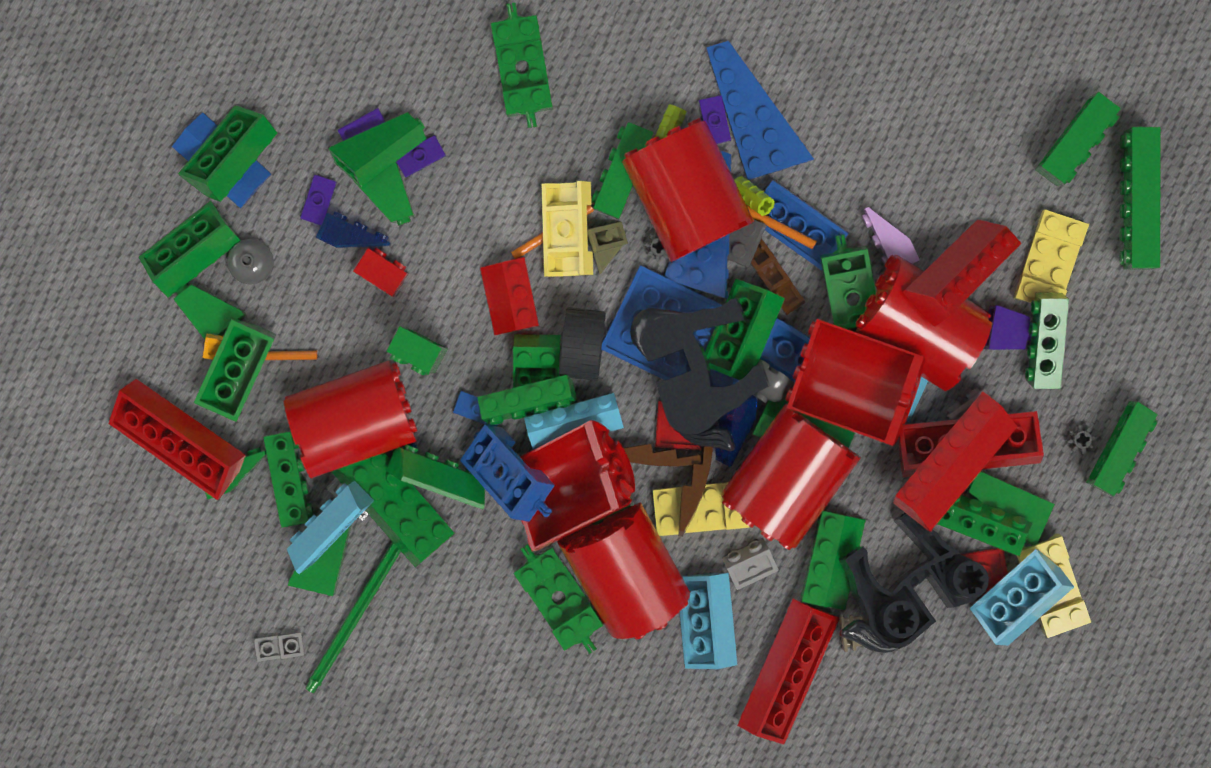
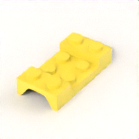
(566, 229)
(1051, 256)
(708, 517)
(1071, 609)

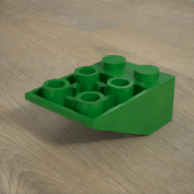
(535, 358)

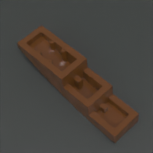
(775, 278)
(643, 455)
(693, 494)

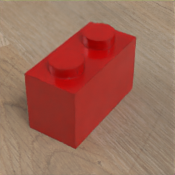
(380, 271)

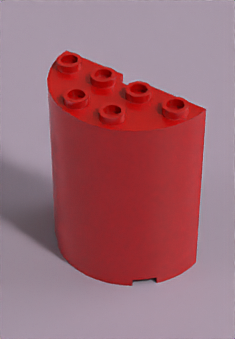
(687, 189)
(897, 321)
(855, 382)
(350, 418)
(789, 478)
(589, 480)
(627, 573)

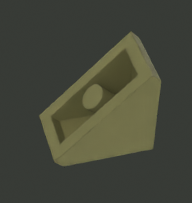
(606, 243)

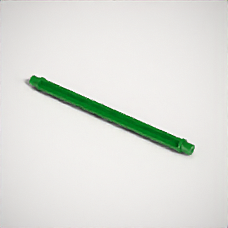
(353, 618)

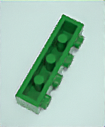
(615, 181)
(527, 399)
(287, 479)
(987, 524)

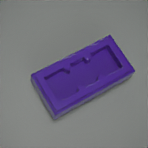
(715, 117)
(362, 124)
(421, 156)
(318, 200)

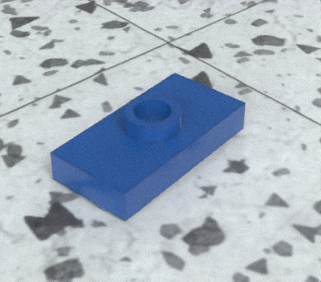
(468, 407)

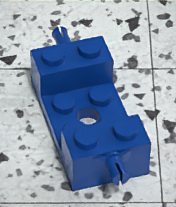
(520, 488)

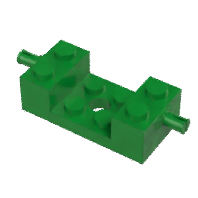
(517, 41)
(847, 272)
(575, 617)

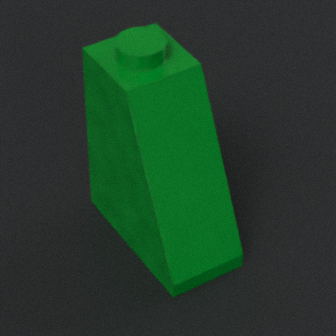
(390, 195)
(206, 311)

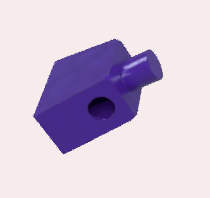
(1008, 329)

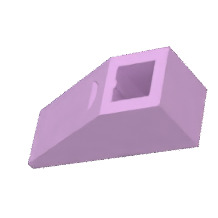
(889, 238)

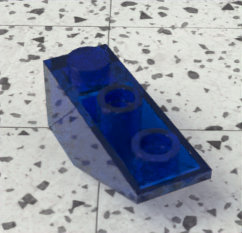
(345, 235)
(739, 423)

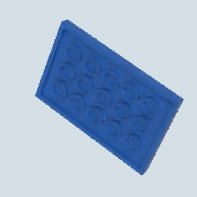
(656, 291)

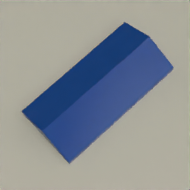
(196, 135)
(805, 219)
(784, 348)

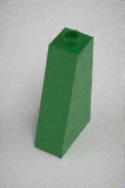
(377, 148)
(1012, 501)
(325, 572)

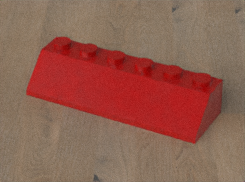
(961, 270)
(176, 438)
(1021, 448)
(955, 462)
(788, 672)

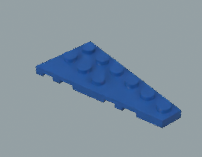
(759, 129)
(705, 267)

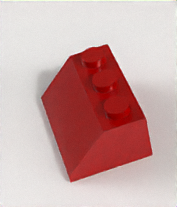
(509, 296)

